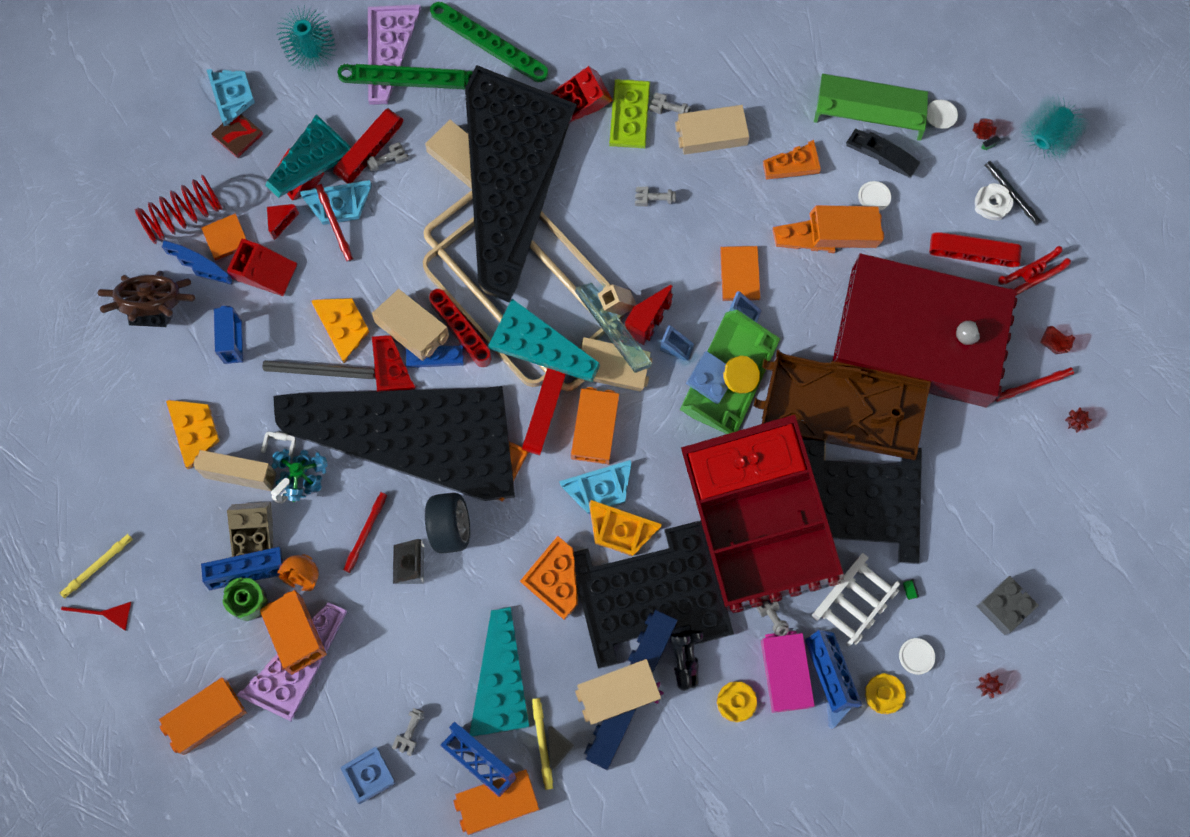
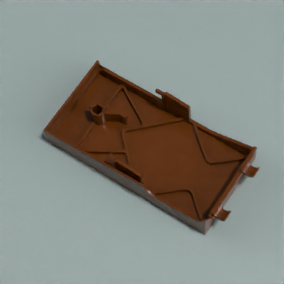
(847, 404)

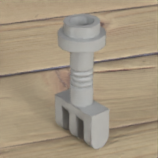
(660, 103)
(396, 153)
(643, 196)
(780, 626)
(416, 715)

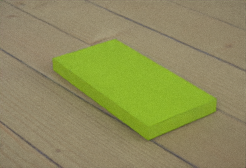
(629, 113)

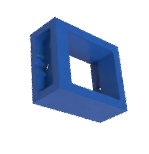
(228, 335)

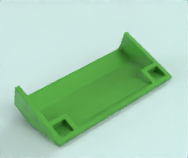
(872, 103)
(735, 337)

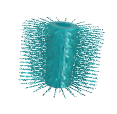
(305, 39)
(1054, 127)

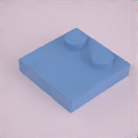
(708, 377)
(367, 775)

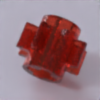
(984, 128)
(1079, 414)
(987, 690)

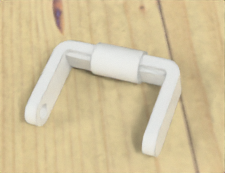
(280, 436)
(278, 489)

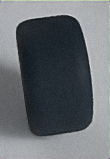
(447, 523)

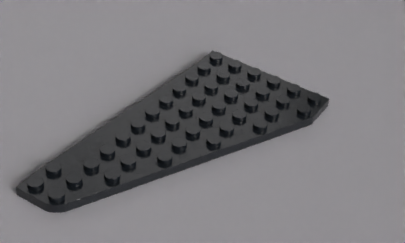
(513, 156)
(431, 434)

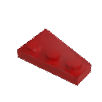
(388, 365)

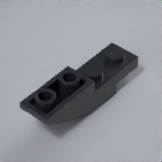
(883, 151)

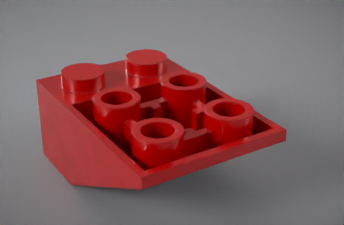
(586, 91)
(261, 267)
(648, 314)

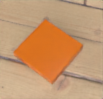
(223, 236)

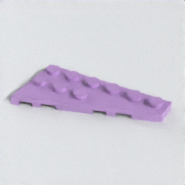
(388, 40)
(282, 692)

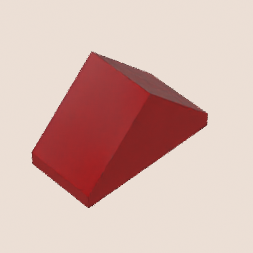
(280, 217)

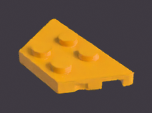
(342, 324)
(193, 428)
(620, 529)

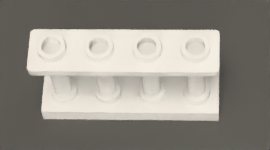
(837, 597)

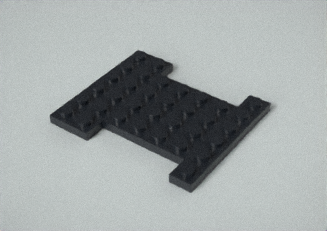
(870, 500)
(671, 580)

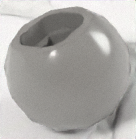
(967, 332)

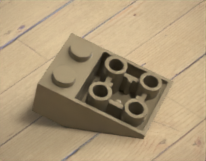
(250, 527)

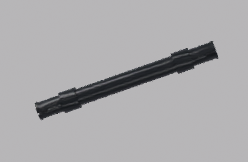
(1028, 210)

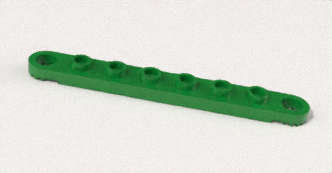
(489, 42)
(405, 76)

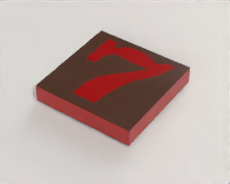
(237, 135)

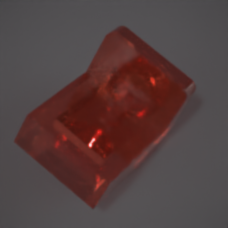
(1056, 341)

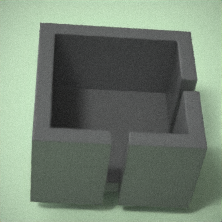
(1007, 605)

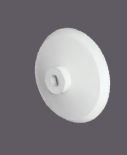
(941, 114)
(874, 194)
(917, 656)

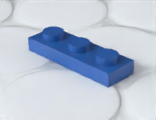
(441, 357)

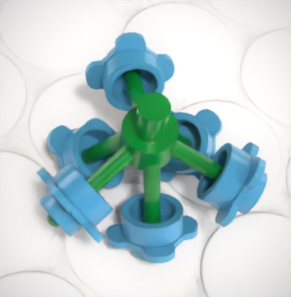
(300, 465)

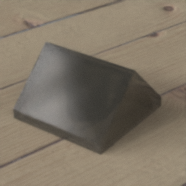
(408, 562)
(559, 748)

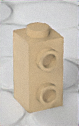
(616, 299)

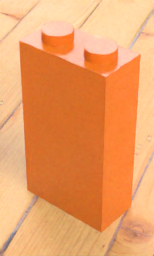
(846, 226)
(595, 425)
(293, 632)
(202, 716)
(484, 809)

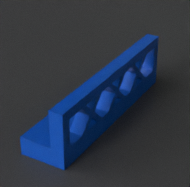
(252, 565)
(830, 671)
(481, 752)

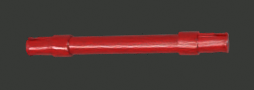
(343, 244)
(1056, 376)
(354, 555)

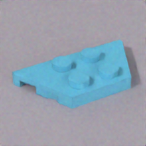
(231, 93)
(344, 199)
(602, 485)

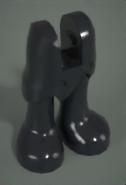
(687, 663)

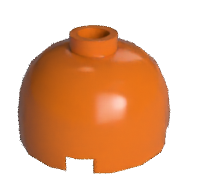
(299, 571)

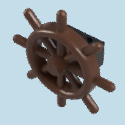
(146, 298)

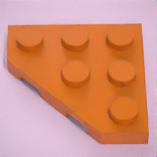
(554, 578)

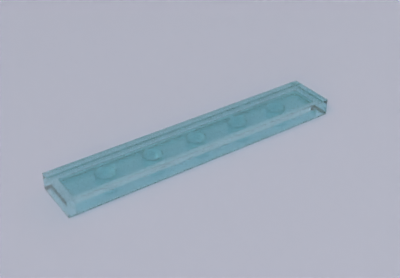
(614, 329)

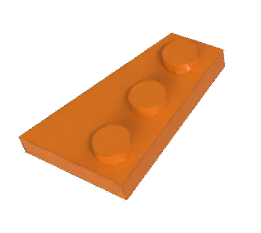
(794, 163)
(797, 236)

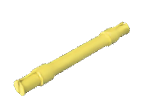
(76, 583)
(546, 770)

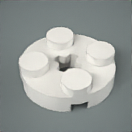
(984, 206)

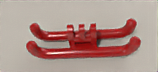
(1033, 272)

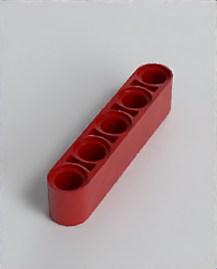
(368, 145)
(975, 249)
(456, 320)
(543, 411)

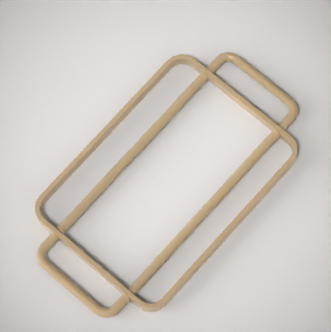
(438, 249)

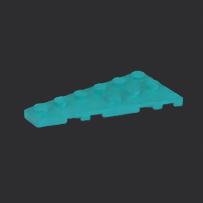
(309, 156)
(532, 340)
(500, 690)

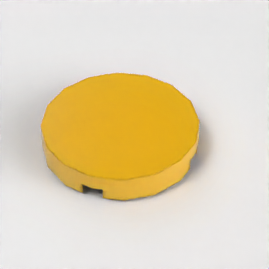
(741, 374)
(885, 694)
(736, 701)

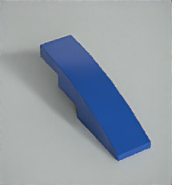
(200, 265)

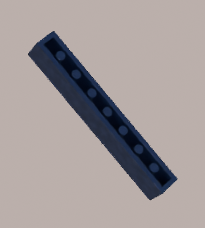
(612, 730)

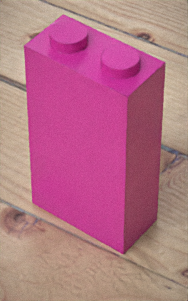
(787, 672)

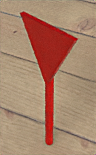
(117, 614)

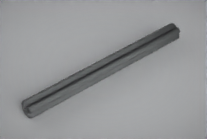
(318, 369)

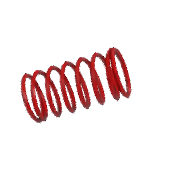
(214, 203)

